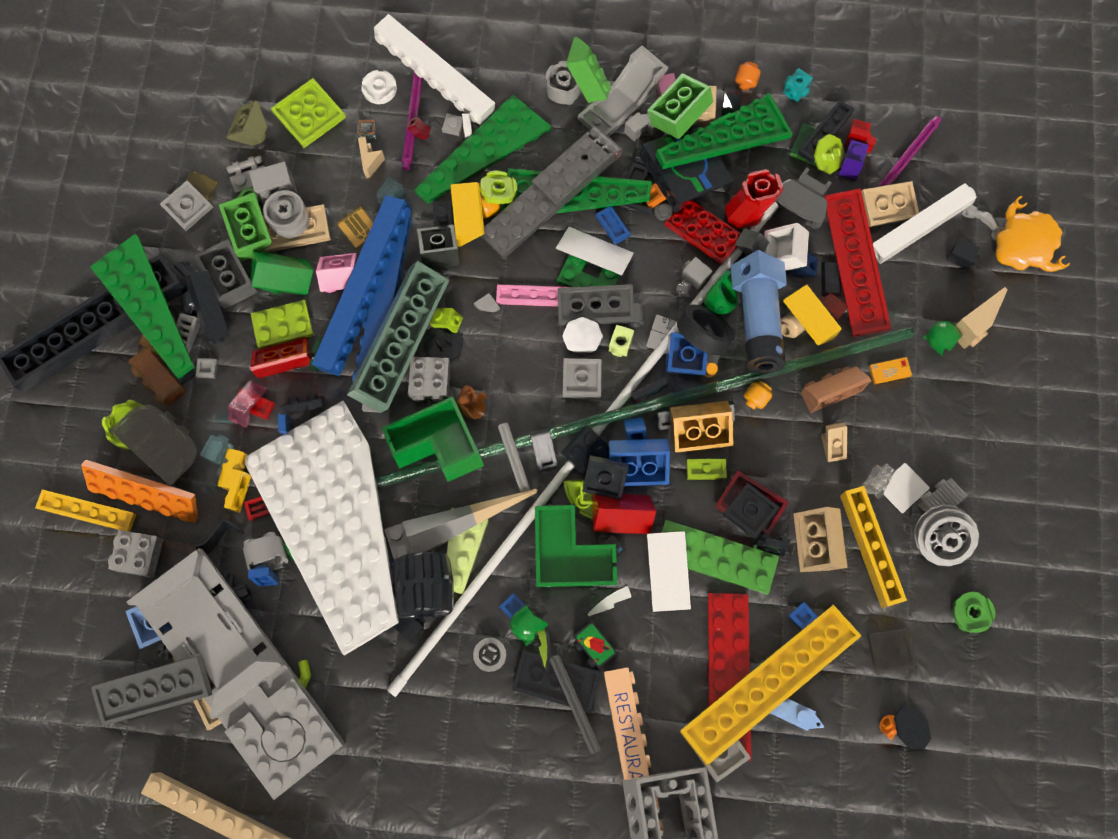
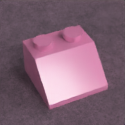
(335, 271)

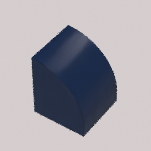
(806, 271)

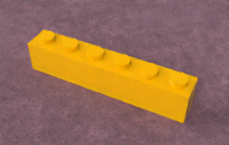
(873, 547)

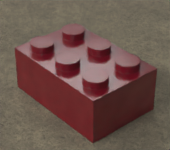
(734, 488)

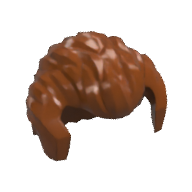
(470, 403)

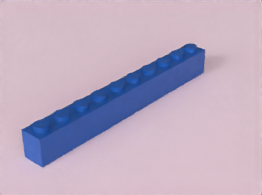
(362, 286)
(384, 295)

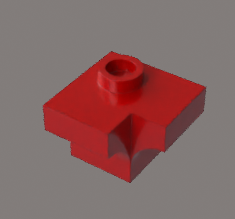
(860, 132)

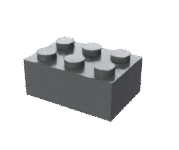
(226, 273)

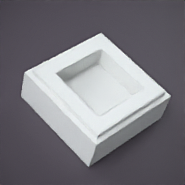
(467, 125)

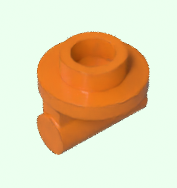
(888, 727)

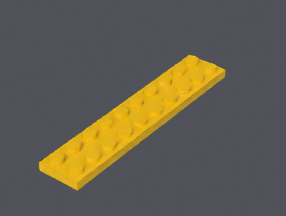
(769, 685)

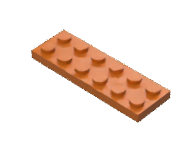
(140, 491)

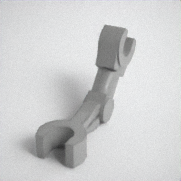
(972, 212)

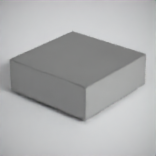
(206, 368)

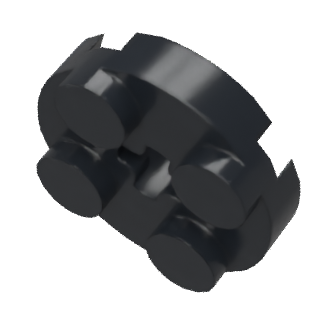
(774, 546)

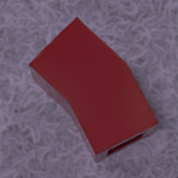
(418, 128)

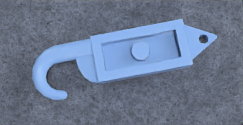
(797, 715)

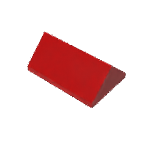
(280, 358)
(629, 515)

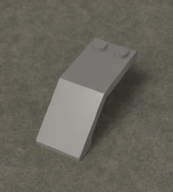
(626, 94)

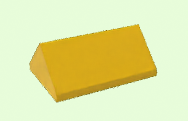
(467, 212)
(813, 315)

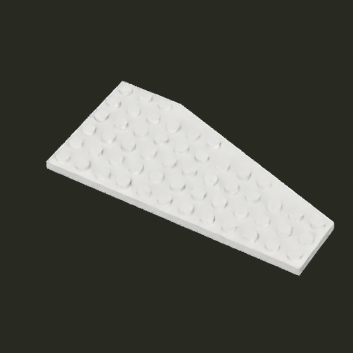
(329, 514)

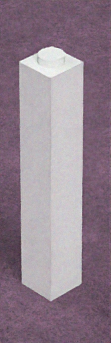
(924, 222)

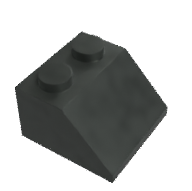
(438, 246)

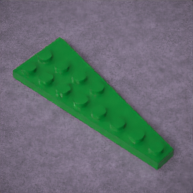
(746, 128)
(497, 137)
(597, 194)
(135, 287)

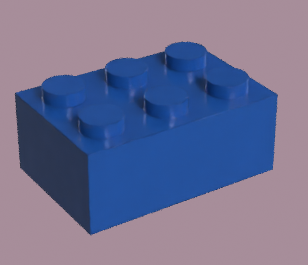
(646, 459)

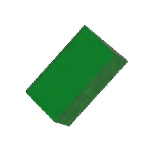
(280, 273)

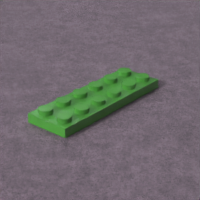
(726, 559)

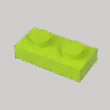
(706, 469)

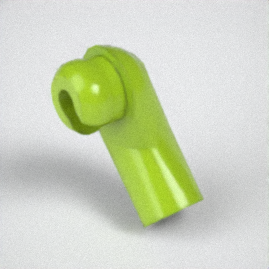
(305, 674)

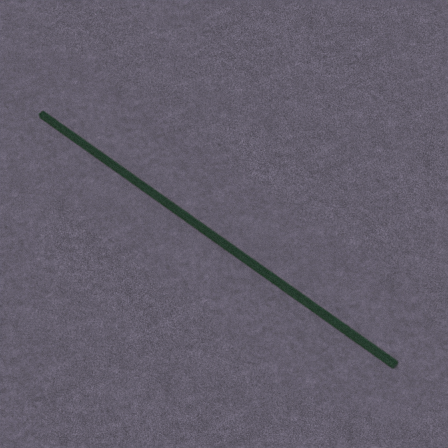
(663, 401)

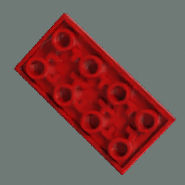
(704, 231)

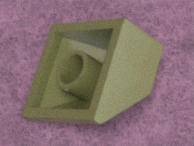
(248, 125)

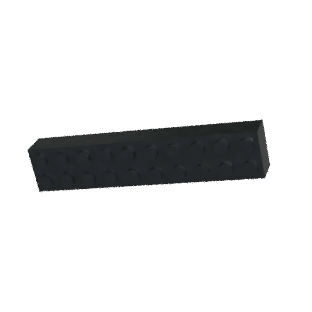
(76, 333)

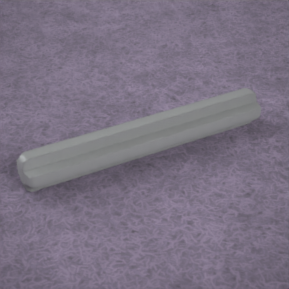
(513, 457)

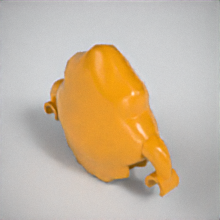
(1029, 240)

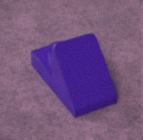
(853, 160)

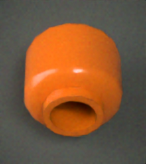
(747, 75)

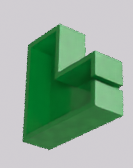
(438, 431)
(561, 560)

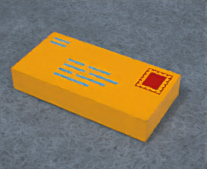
(890, 370)

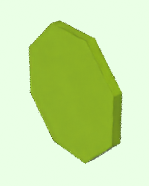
(829, 154)

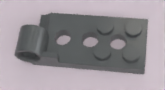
(626, 314)

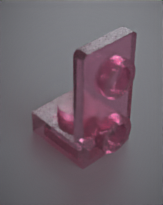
(240, 406)

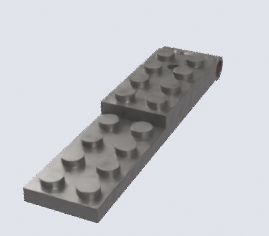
(551, 191)

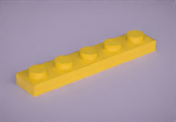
(85, 511)

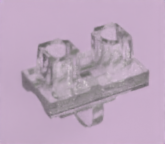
(878, 480)

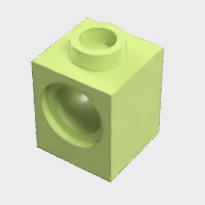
(621, 333)

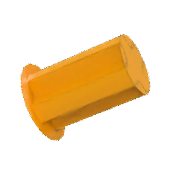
(711, 369)

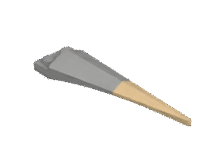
(432, 531)

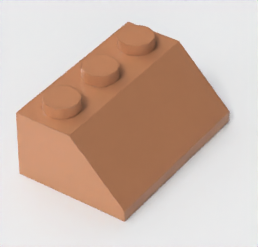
(834, 388)

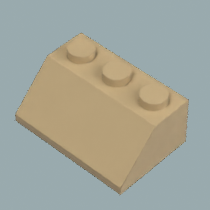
(820, 540)

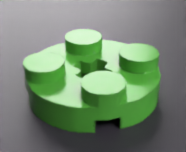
(964, 620)

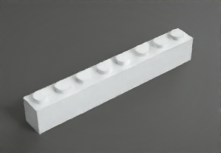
(433, 69)

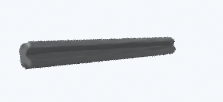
(575, 704)

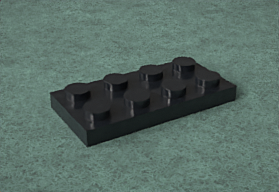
(536, 682)

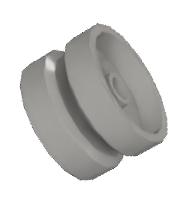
(286, 214)

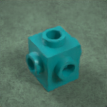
(797, 85)

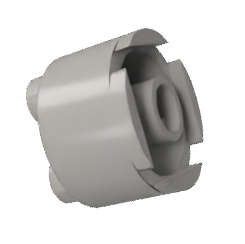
(561, 84)
(265, 551)

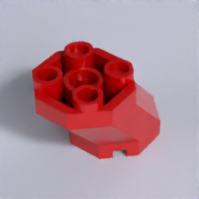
(753, 199)

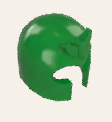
(942, 336)
(526, 625)

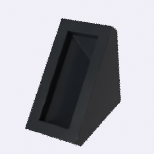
(731, 100)

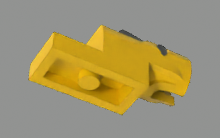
(234, 479)

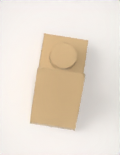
(370, 159)
(835, 442)

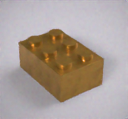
(701, 426)

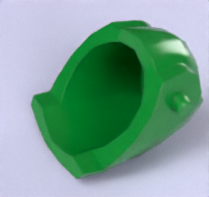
(721, 297)

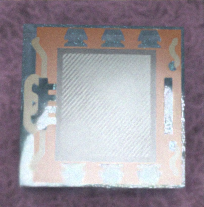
(366, 129)

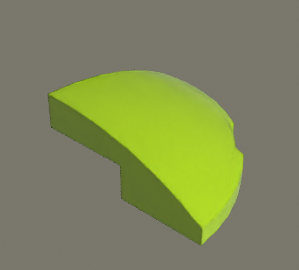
(581, 499)

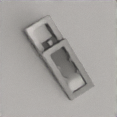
(638, 125)

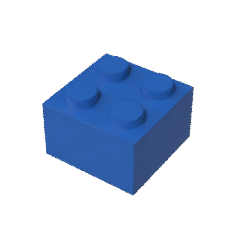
(684, 357)

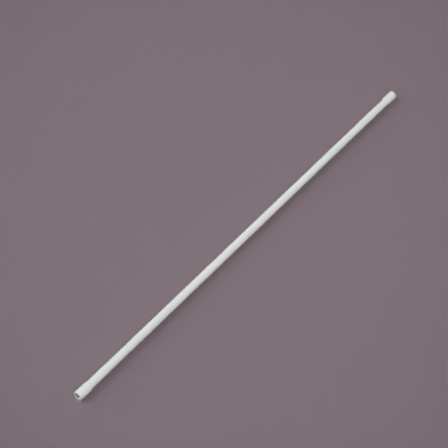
(401, 679)

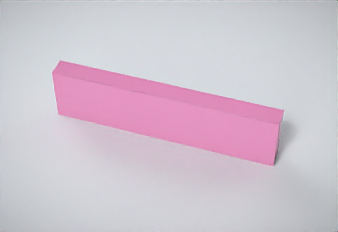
(527, 295)

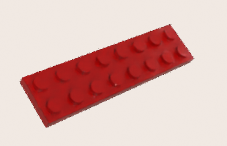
(857, 263)
(728, 647)

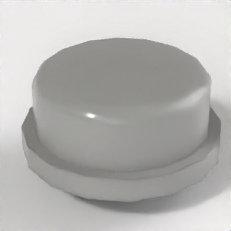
(489, 654)

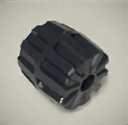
(423, 585)

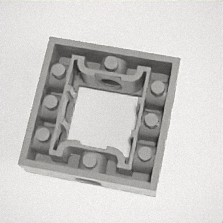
(694, 796)

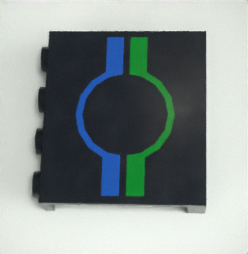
(685, 180)

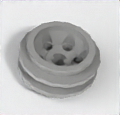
(954, 550)

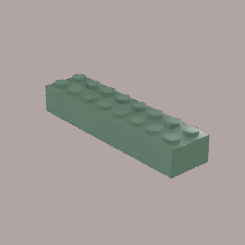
(398, 337)

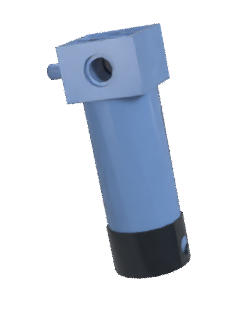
(758, 280)

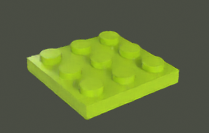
(308, 113)

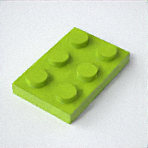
(282, 324)

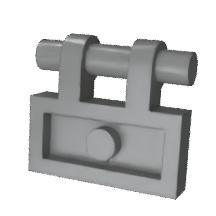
(243, 180)

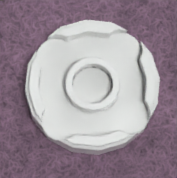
(379, 87)

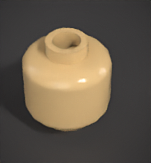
(791, 326)

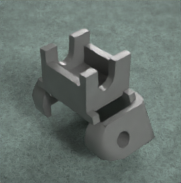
(805, 198)

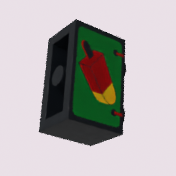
(594, 645)

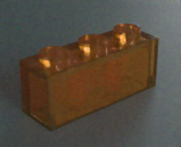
(156, 377)

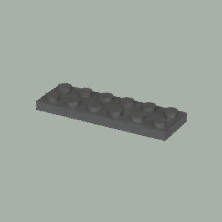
(151, 690)

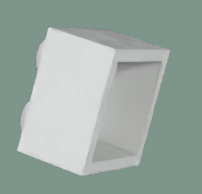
(788, 245)

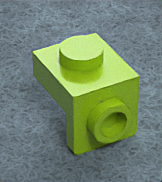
(446, 318)

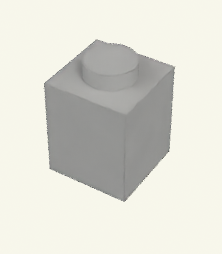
(696, 273)

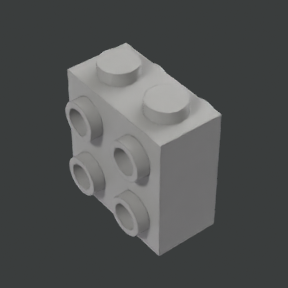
(429, 379)
(135, 553)

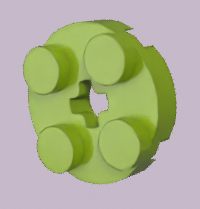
(494, 195)

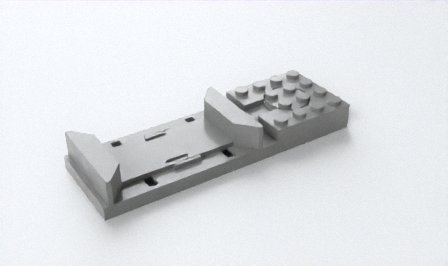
(255, 695)

